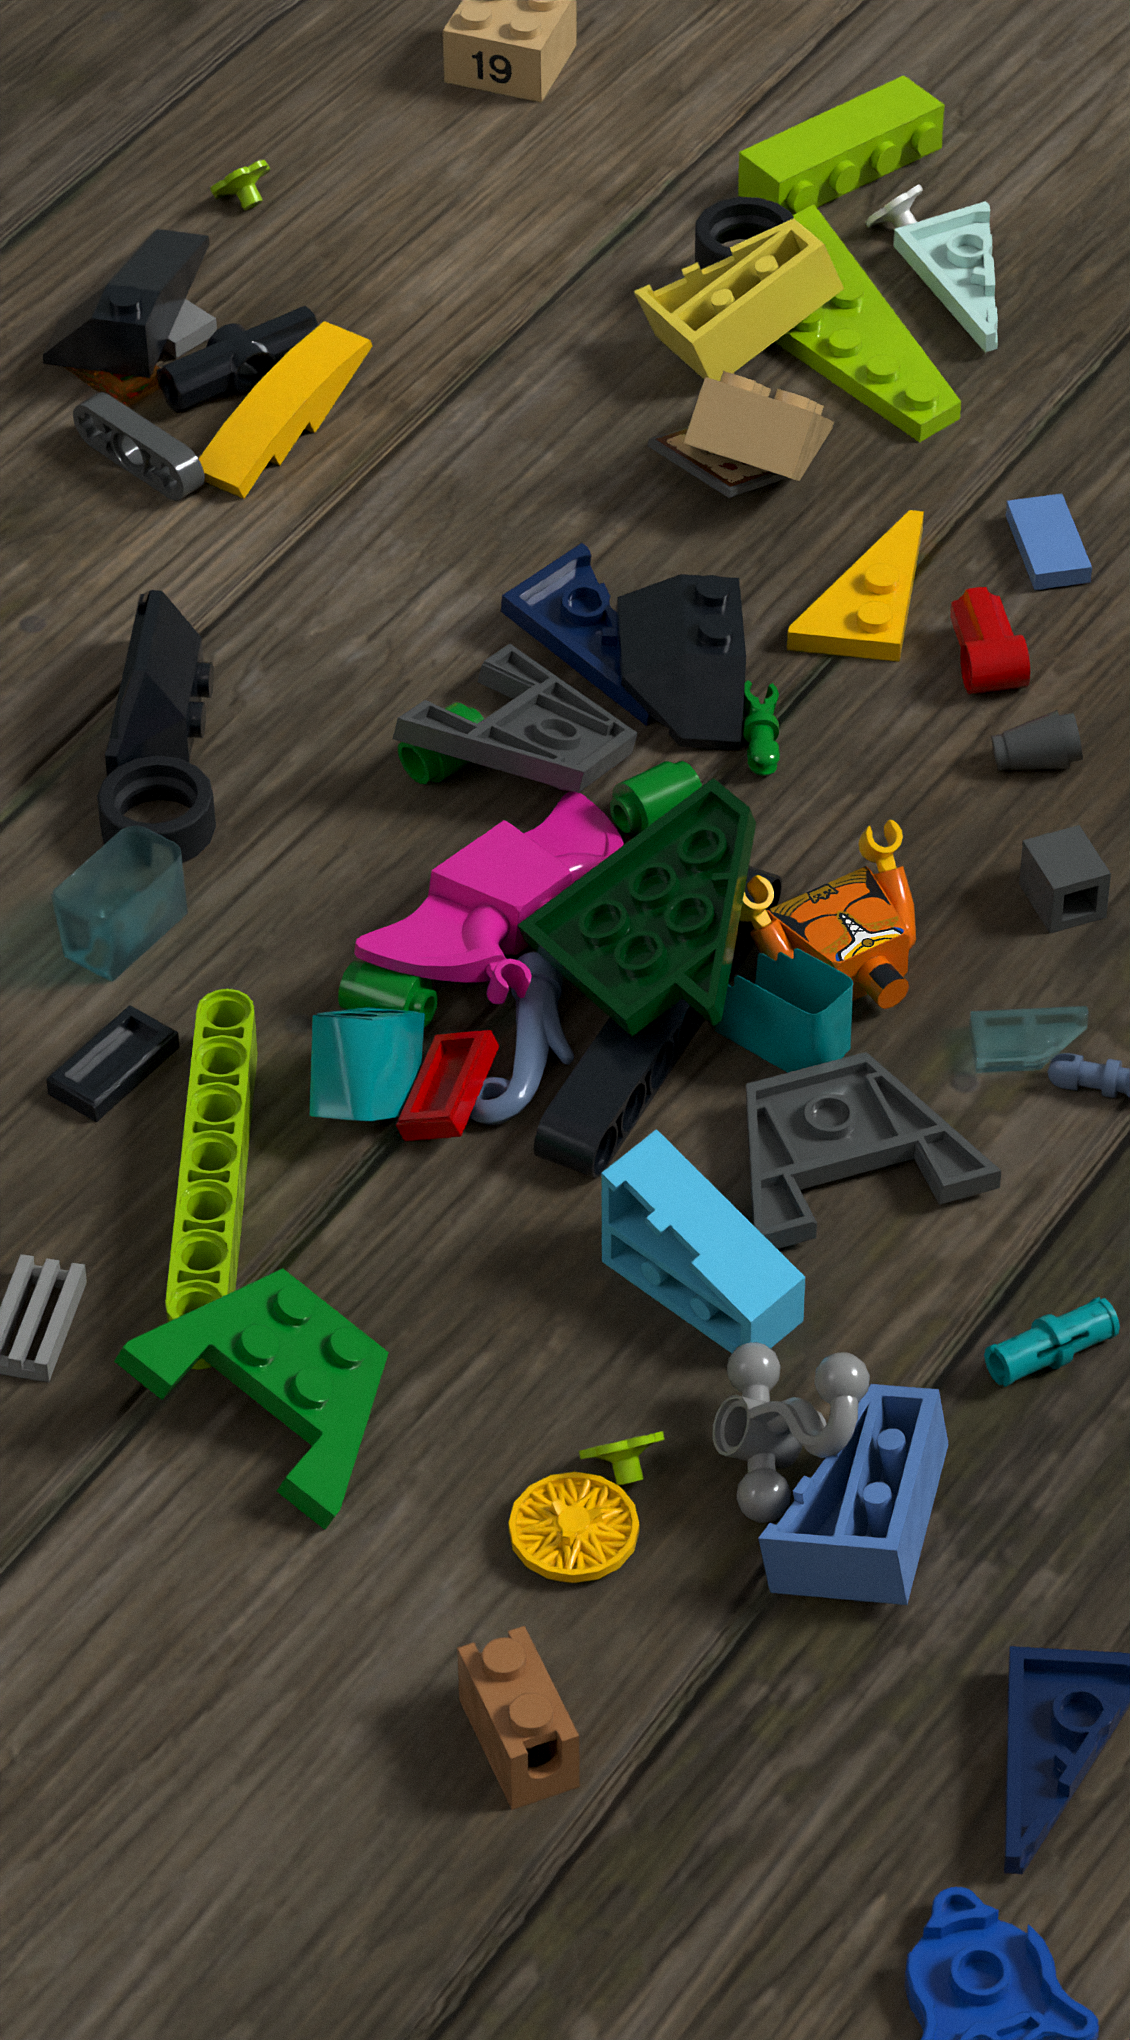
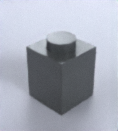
(1064, 879)

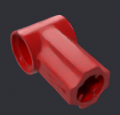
(989, 651)

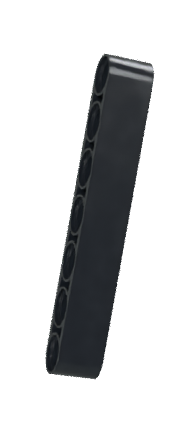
(623, 1075)

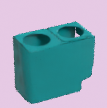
(792, 1013)
(364, 1065)

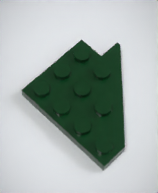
(656, 914)

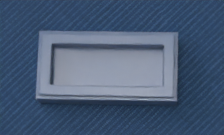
(1048, 541)

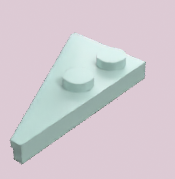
(957, 264)

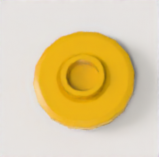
(573, 1527)

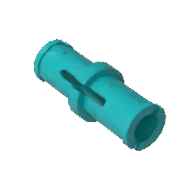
(1051, 1341)

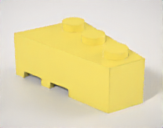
(744, 302)

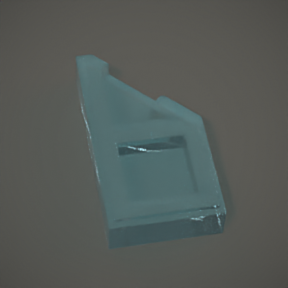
(1023, 1036)

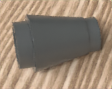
(1039, 744)

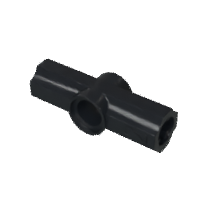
(233, 359)

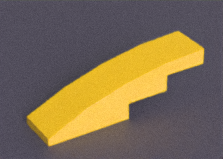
(282, 405)

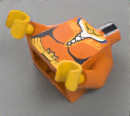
(852, 923)

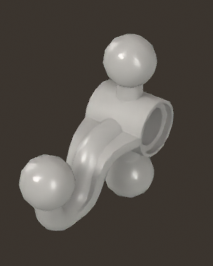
(773, 1432)

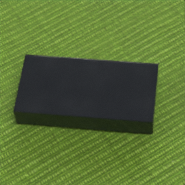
(112, 1063)

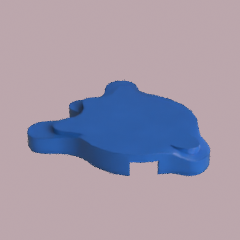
(988, 1979)

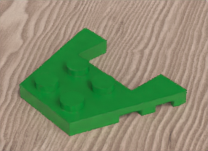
(290, 1359)

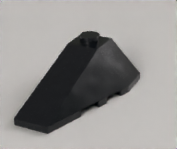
(132, 310)

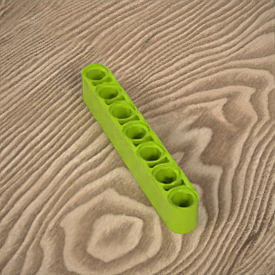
(213, 1154)

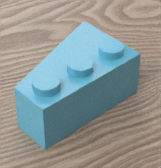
(695, 1249)

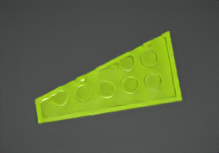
(868, 349)

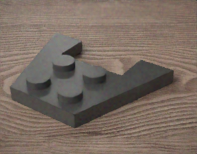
(540, 735)
(840, 1124)

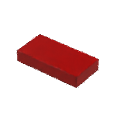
(447, 1085)

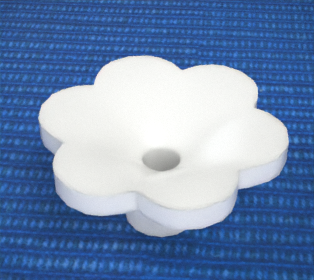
(897, 210)

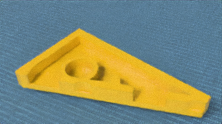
(869, 603)

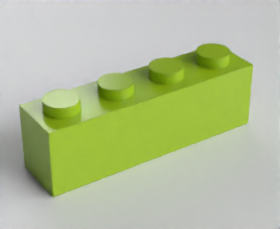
(843, 147)

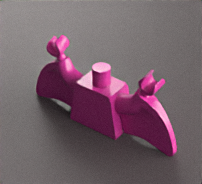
(486, 893)

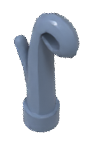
(536, 1030)

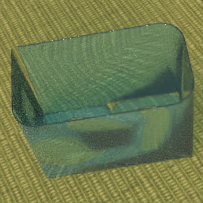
(101, 884)

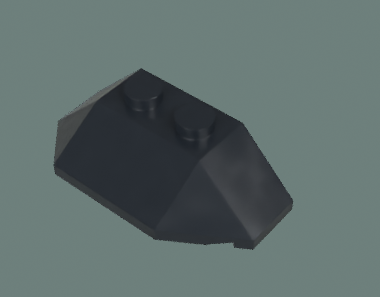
(686, 657)
(160, 686)

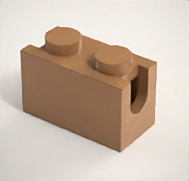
(515, 1709)

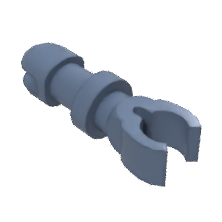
(1071, 1071)

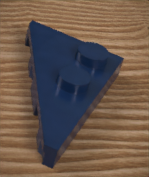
(575, 621)
(1057, 1724)

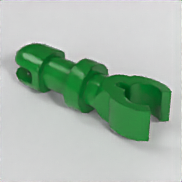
(761, 730)

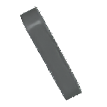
(138, 446)

